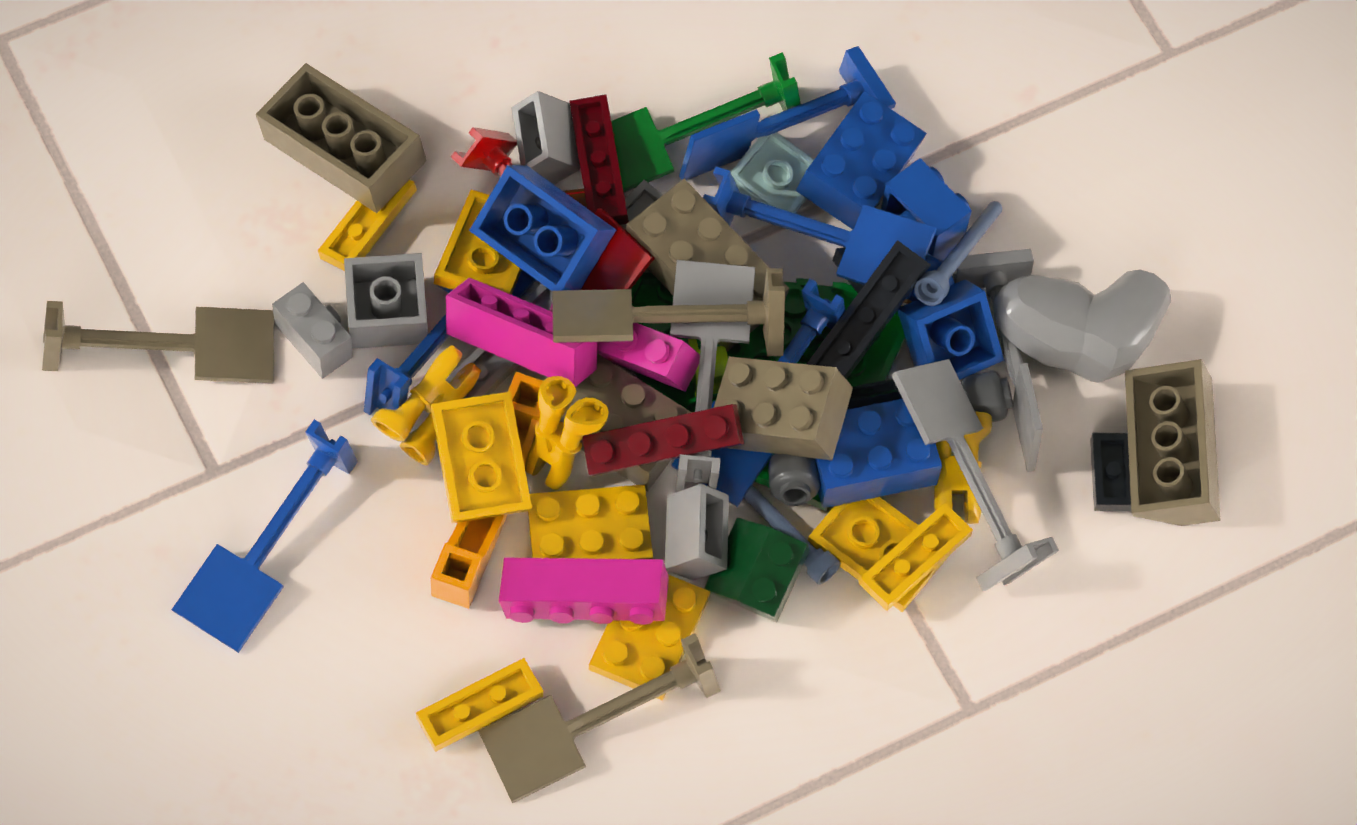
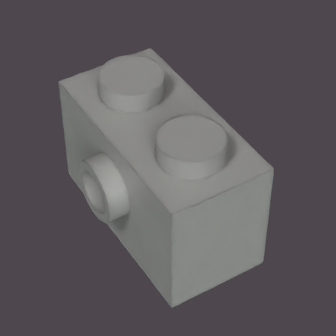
(546, 136)
(313, 329)
(696, 532)

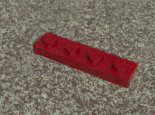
(598, 156)
(663, 439)

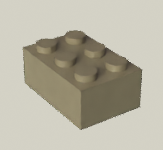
(628, 404)
(786, 406)

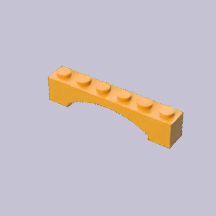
(473, 541)

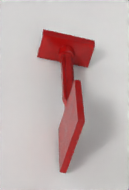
(622, 259)

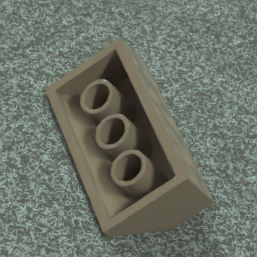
(1172, 443)

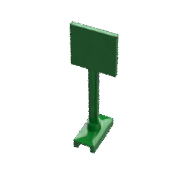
(642, 146)

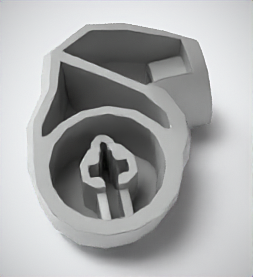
(1080, 330)

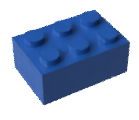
(860, 159)
(542, 229)
(877, 456)

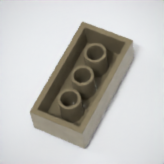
(341, 137)
(689, 229)

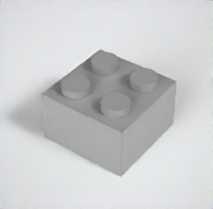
(386, 300)

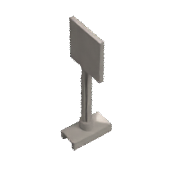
(992, 273)
(709, 285)
(945, 413)

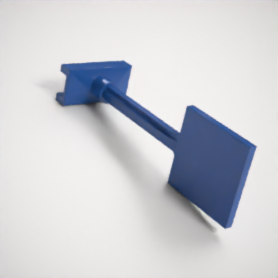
(733, 138)
(865, 245)
(389, 386)
(742, 467)
(230, 591)

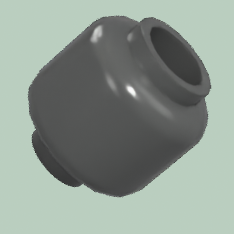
(989, 394)
(793, 478)

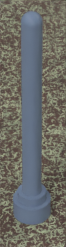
(935, 284)
(820, 564)

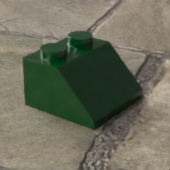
(759, 568)

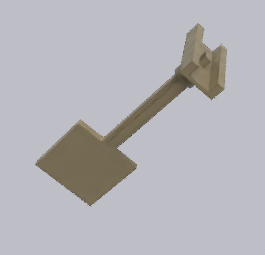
(610, 314)
(226, 342)
(539, 746)

